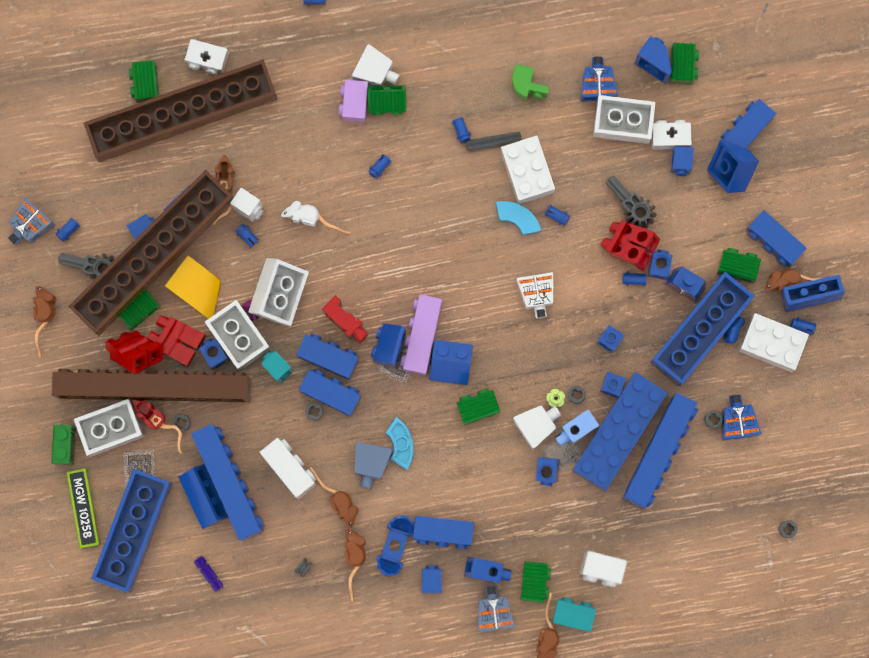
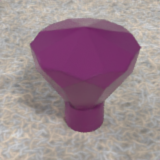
(246, 306)

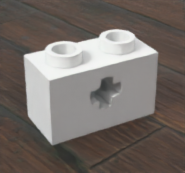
(198, 50)
(662, 141)
(247, 205)

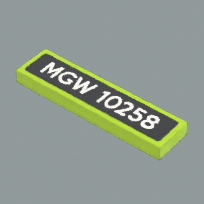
(83, 508)

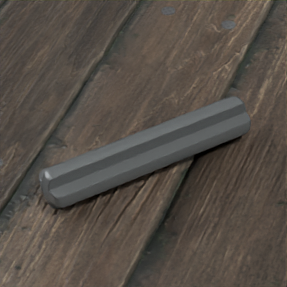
(493, 141)

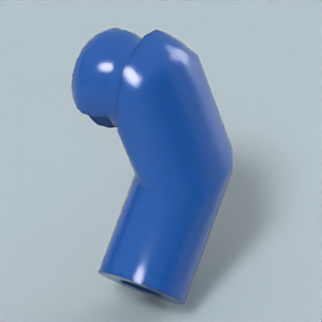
(733, 331)

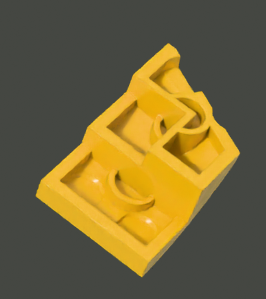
(195, 286)

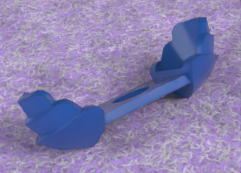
(389, 560)

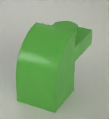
(522, 84)

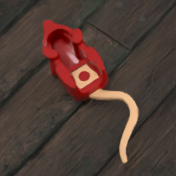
(153, 418)

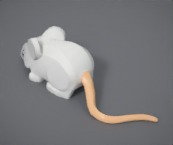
(307, 215)

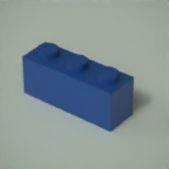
(749, 125)
(775, 239)
(812, 293)
(328, 356)
(330, 392)
(203, 496)
(443, 532)

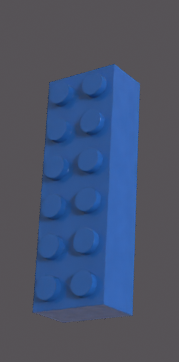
(702, 329)
(620, 432)
(659, 451)
(227, 482)
(131, 531)

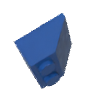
(654, 59)
(732, 166)
(389, 345)
(451, 362)

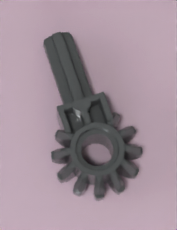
(632, 203)
(90, 266)

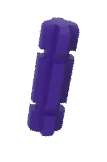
(208, 573)

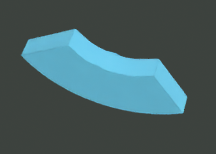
(519, 216)
(402, 443)

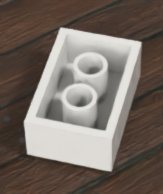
(624, 119)
(527, 170)
(278, 291)
(237, 335)
(773, 342)
(109, 428)
(289, 467)
(602, 568)

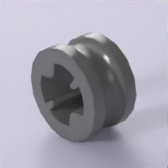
(578, 389)
(317, 406)
(717, 415)
(183, 417)
(792, 533)
(303, 567)

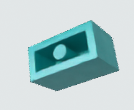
(276, 366)
(574, 615)

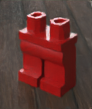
(631, 244)
(344, 320)
(172, 335)
(133, 350)

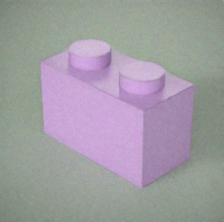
(355, 101)

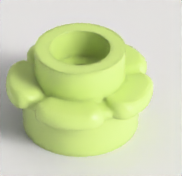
(555, 393)

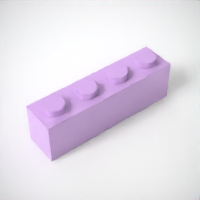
(422, 334)

